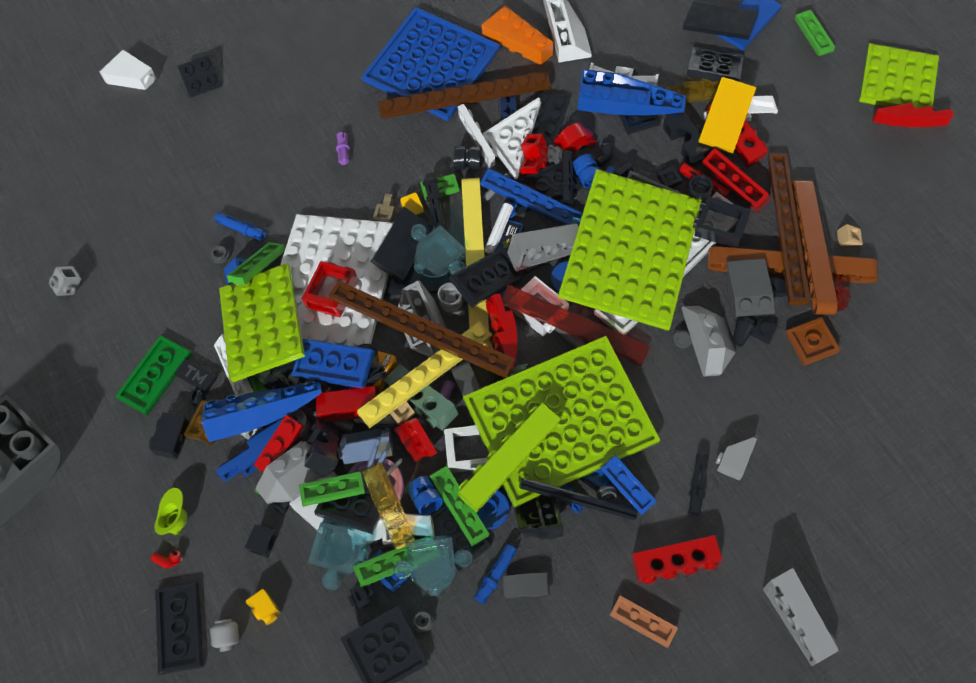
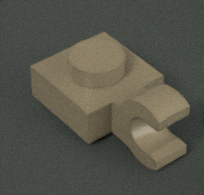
(385, 211)

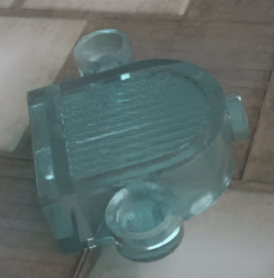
(436, 252)
(337, 551)
(432, 563)

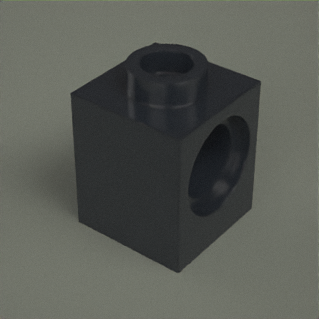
(261, 540)

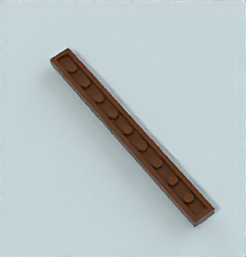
(464, 94)
(788, 230)
(422, 329)

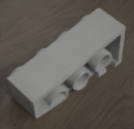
(541, 245)
(800, 617)

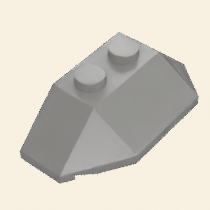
(419, 302)
(709, 339)
(282, 477)

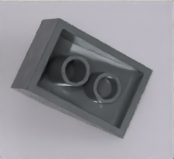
(749, 288)

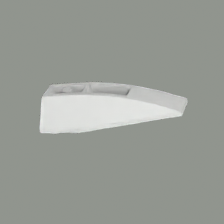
(567, 31)

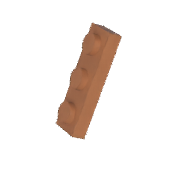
(643, 621)

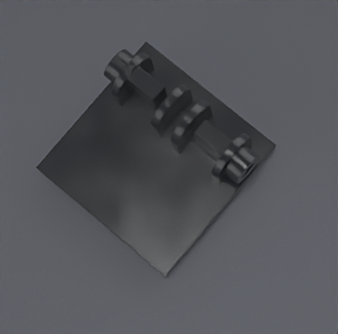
(199, 76)

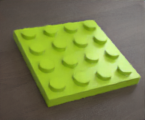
(898, 77)

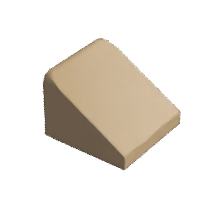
(849, 236)

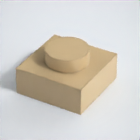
(402, 413)

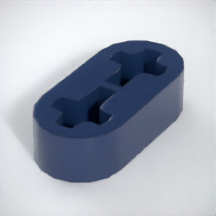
(504, 106)

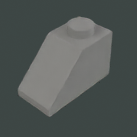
(735, 458)

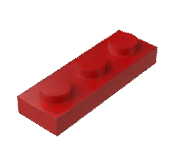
(280, 442)

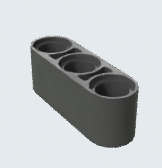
(464, 379)

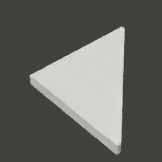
(510, 133)

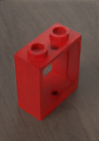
(323, 304)

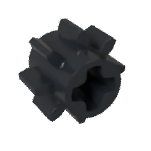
(361, 596)

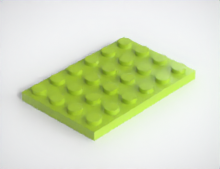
(261, 323)

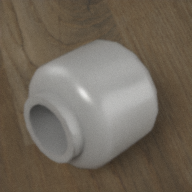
(224, 634)

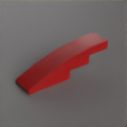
(907, 116)

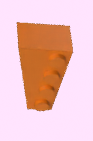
(517, 35)

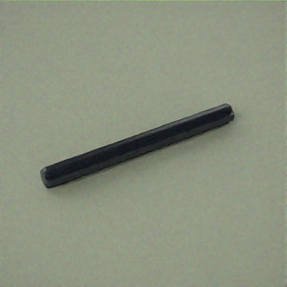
(577, 498)

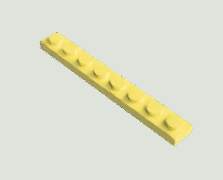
(417, 379)

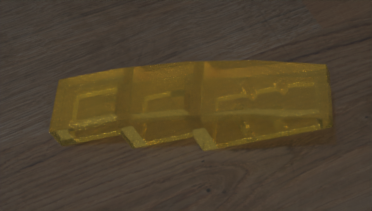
(696, 90)
(388, 505)

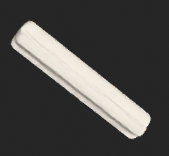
(498, 228)

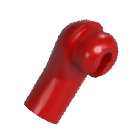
(168, 561)

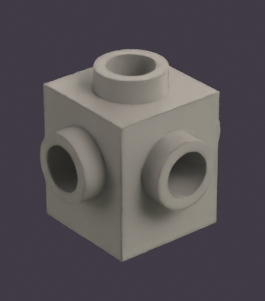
(64, 280)

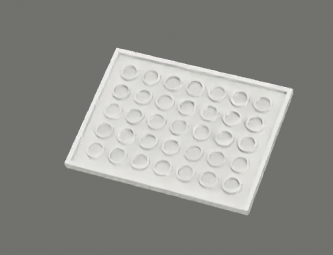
(345, 244)

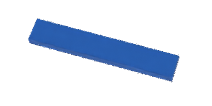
(529, 197)

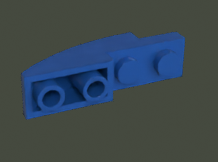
(246, 458)

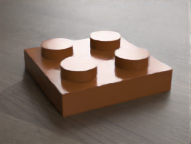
(812, 341)

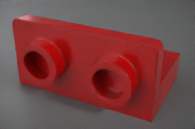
(415, 439)

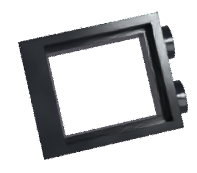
(716, 235)

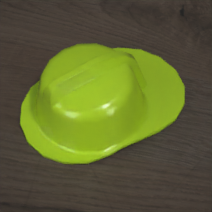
(171, 515)

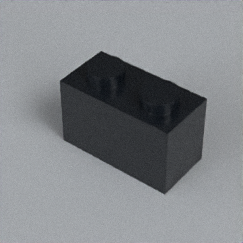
(169, 435)

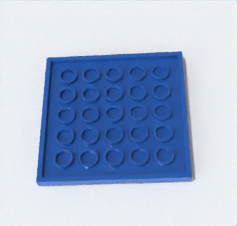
(429, 57)

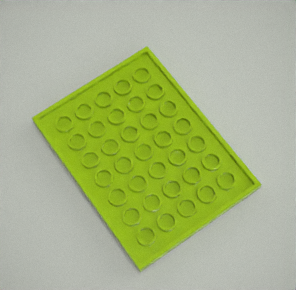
(631, 250)
(595, 408)

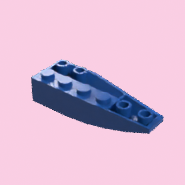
(625, 95)
(254, 410)

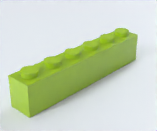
(509, 457)

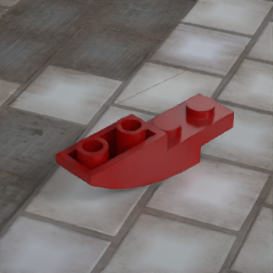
(504, 326)

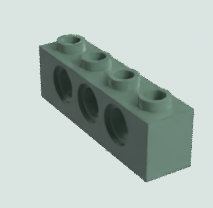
(429, 398)

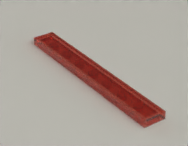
(573, 323)

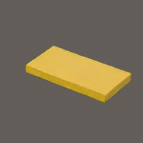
(727, 114)

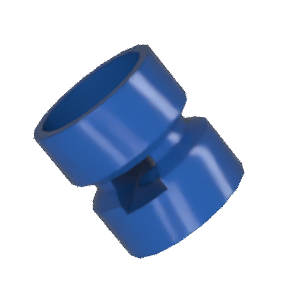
(585, 168)
(424, 495)

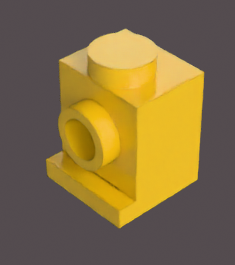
(263, 607)

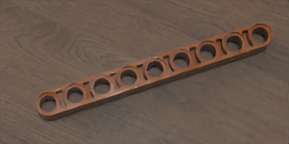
(814, 249)
(842, 268)

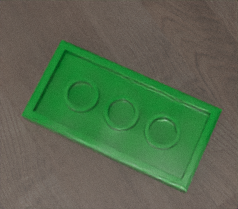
(153, 375)

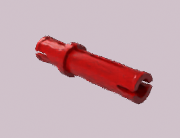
(687, 169)

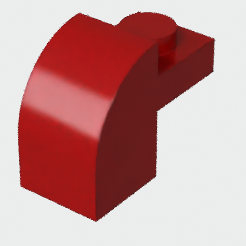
(574, 137)
(535, 154)

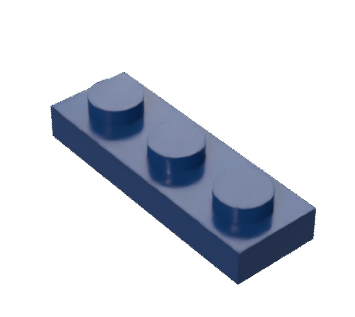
(628, 484)

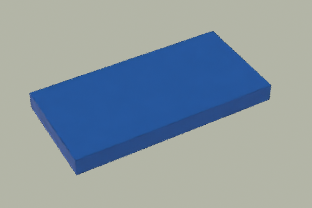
(767, 10)
(334, 363)

